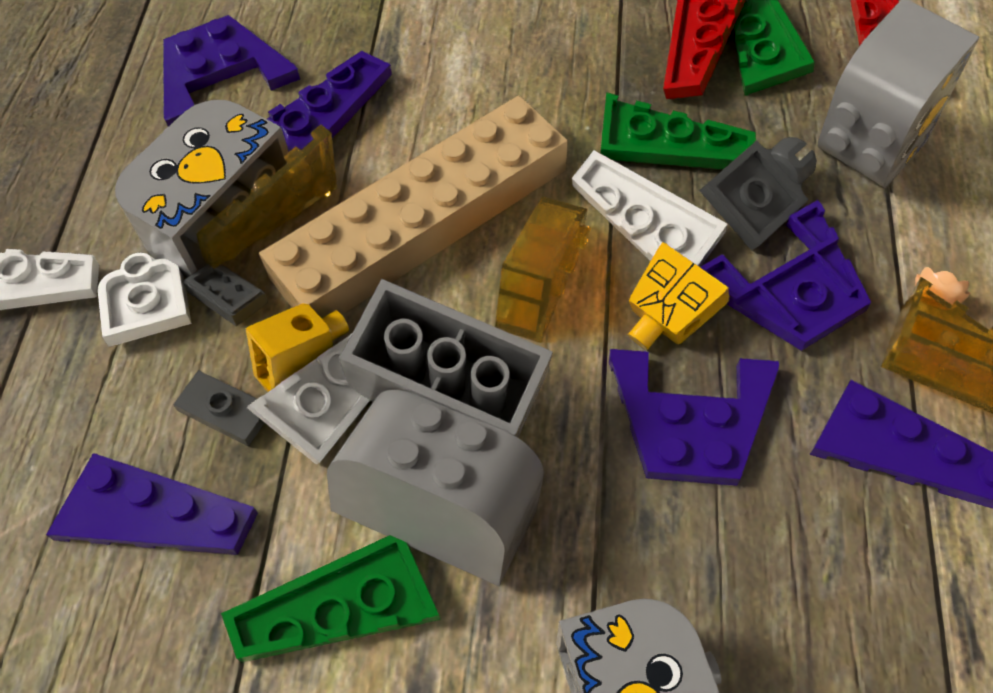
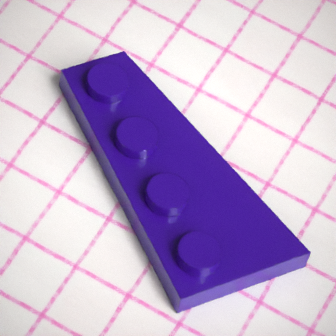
(331, 101)
(899, 442)
(148, 510)

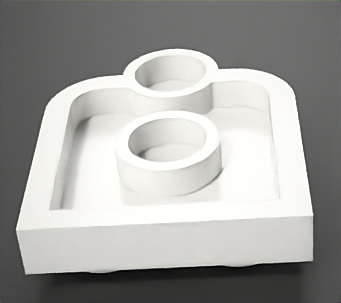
(142, 299)

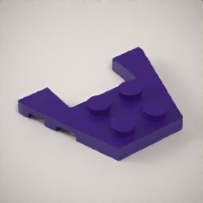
(215, 54)
(804, 295)
(692, 434)

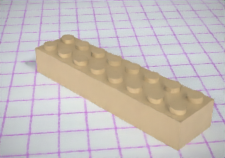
(416, 210)

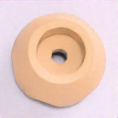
(945, 285)

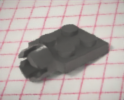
(761, 189)

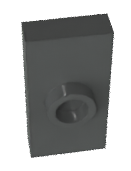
(225, 293)
(219, 407)

